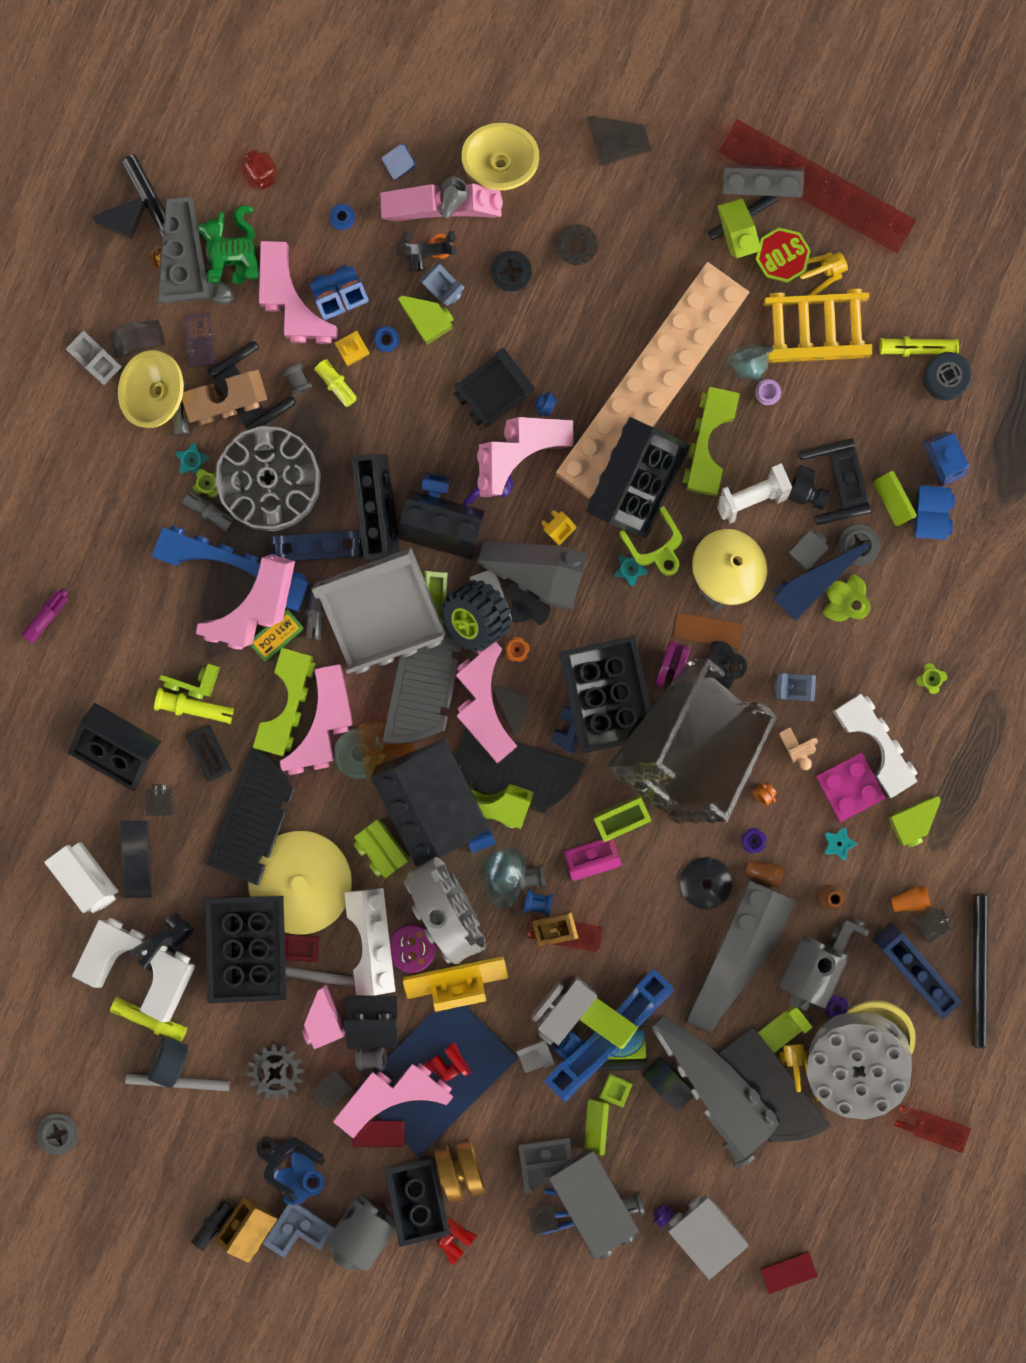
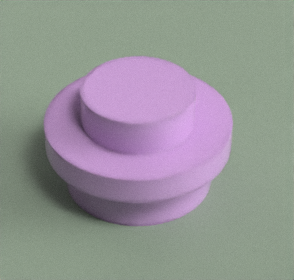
(768, 392)

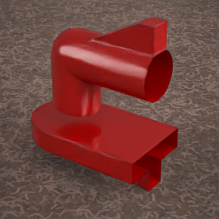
(446, 1074)
(451, 1250)

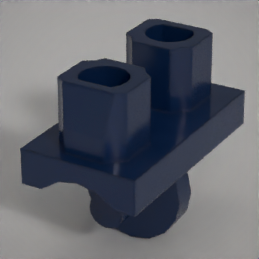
(563, 739)

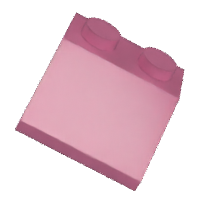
(323, 1021)

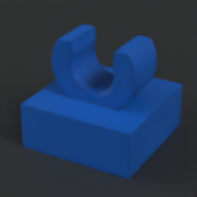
(435, 484)

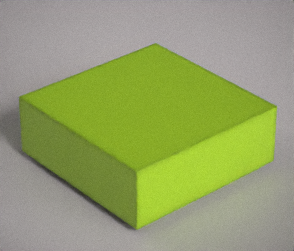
(615, 1090)

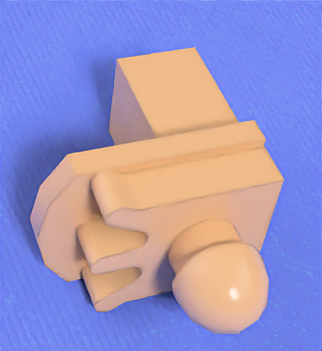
(798, 752)

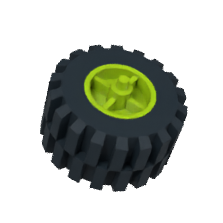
(476, 615)

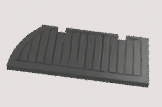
(420, 691)

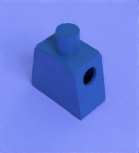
(946, 457)

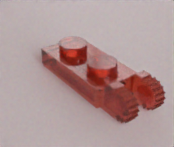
(588, 936)
(935, 1129)

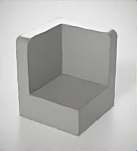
(535, 1055)

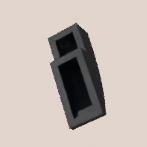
(136, 858)

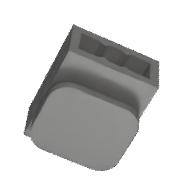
(562, 1009)
(707, 1235)

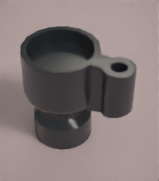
(804, 490)

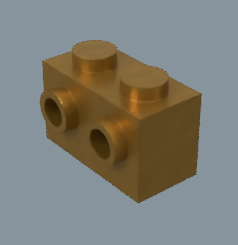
(246, 1229)

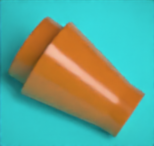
(912, 900)

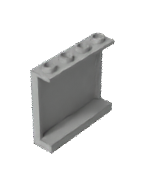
(380, 611)

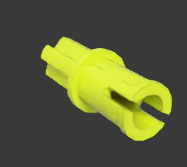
(335, 383)

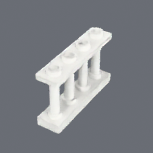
(775, 487)

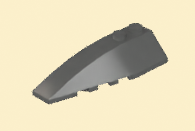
(743, 949)
(729, 1099)

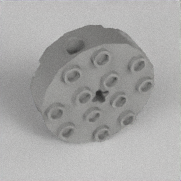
(246, 464)
(445, 911)
(859, 1065)

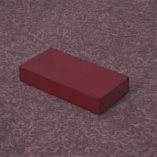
(301, 948)
(381, 1134)
(788, 1272)

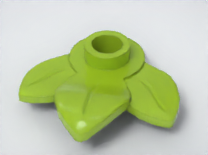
(844, 596)

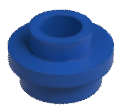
(348, 222)
(382, 331)
(545, 404)

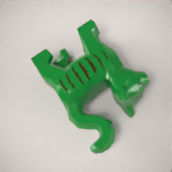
(230, 251)

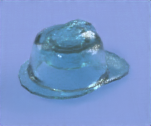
(750, 361)
(504, 876)

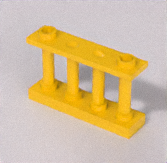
(831, 349)

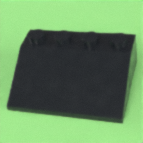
(637, 478)
(605, 692)
(429, 801)
(245, 948)

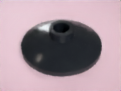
(692, 880)

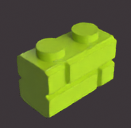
(381, 849)

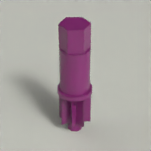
(45, 615)

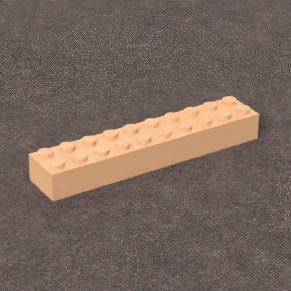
(656, 373)

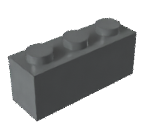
(763, 180)

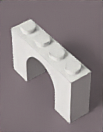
(82, 878)
(170, 970)

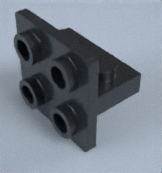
(371, 1022)

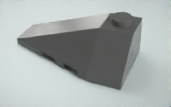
(542, 569)

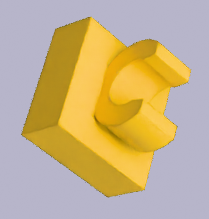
(352, 348)
(559, 527)

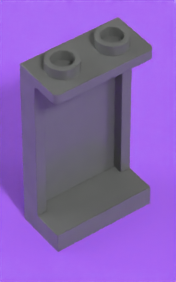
(592, 1204)

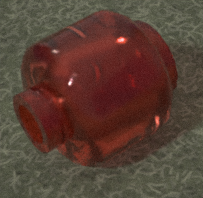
(259, 170)

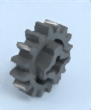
(266, 1063)

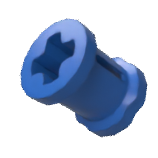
(538, 903)
(568, 1045)

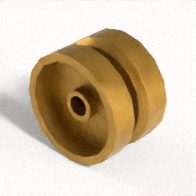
(454, 1171)

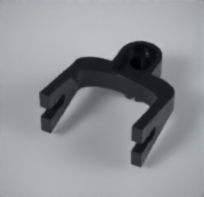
(417, 252)
(178, 934)
(277, 1154)

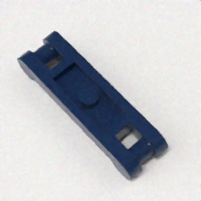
(319, 546)

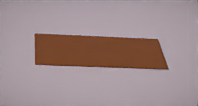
(707, 630)

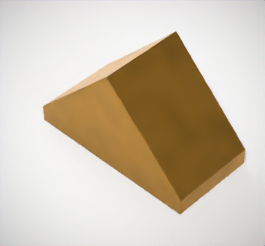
(555, 929)

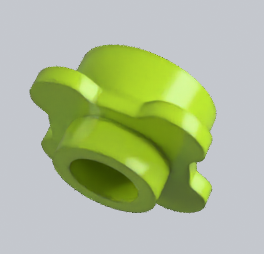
(200, 487)
(939, 677)

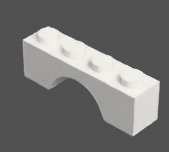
(894, 773)
(368, 913)

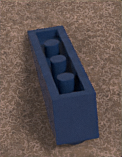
(807, 587)
(916, 970)

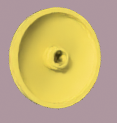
(311, 878)

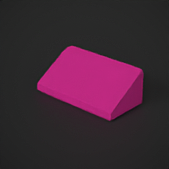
(592, 859)

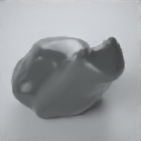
(454, 195)
(220, 292)

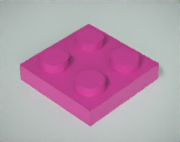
(850, 787)

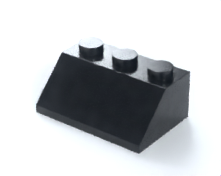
(440, 524)
(114, 746)
(416, 1200)

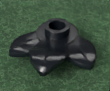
(526, 605)
(722, 656)

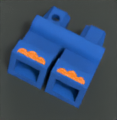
(340, 285)

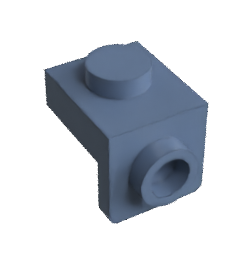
(442, 285)
(795, 687)

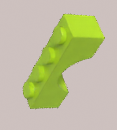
(718, 409)
(276, 734)
(506, 806)

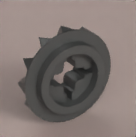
(863, 533)
(53, 1145)

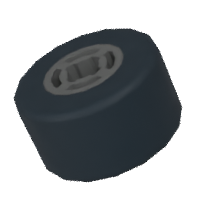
(941, 383)
(168, 1062)

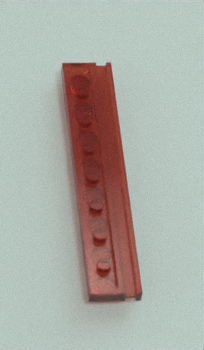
(822, 187)

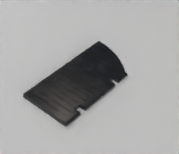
(526, 767)
(252, 819)
(776, 1087)

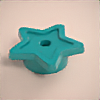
(184, 457)
(624, 572)
(833, 848)

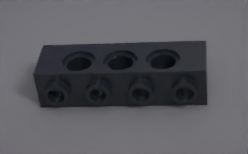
(375, 506)

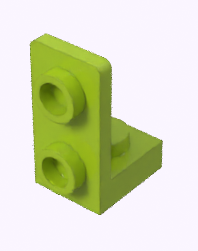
(206, 677)
(784, 1028)

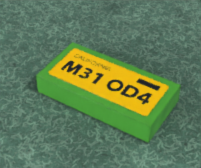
(274, 638)

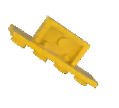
(456, 984)

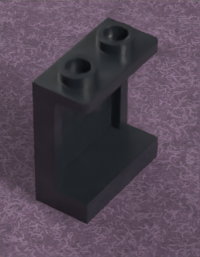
(493, 389)

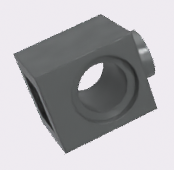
(808, 550)

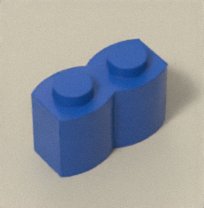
(933, 512)

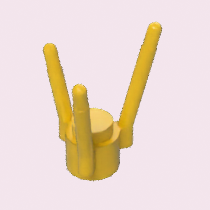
(832, 265)
(794, 1055)

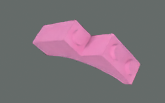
(427, 201)
(278, 292)
(522, 439)
(263, 604)
(331, 714)
(480, 715)
(378, 1095)

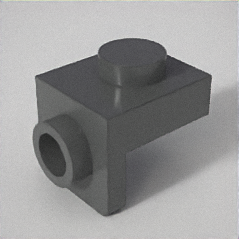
(840, 935)

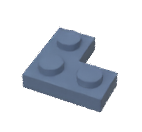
(296, 1222)

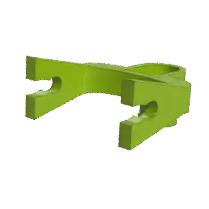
(663, 554)

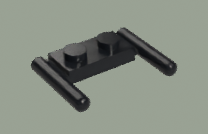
(227, 369)
(847, 477)

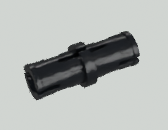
(212, 1225)

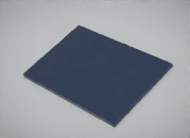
(480, 1049)

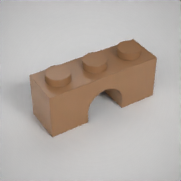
(243, 391)

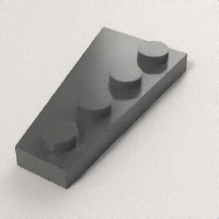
(182, 263)

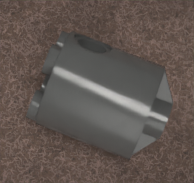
(812, 973)
(361, 1234)

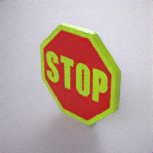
(783, 255)

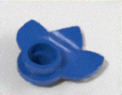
(297, 1176)

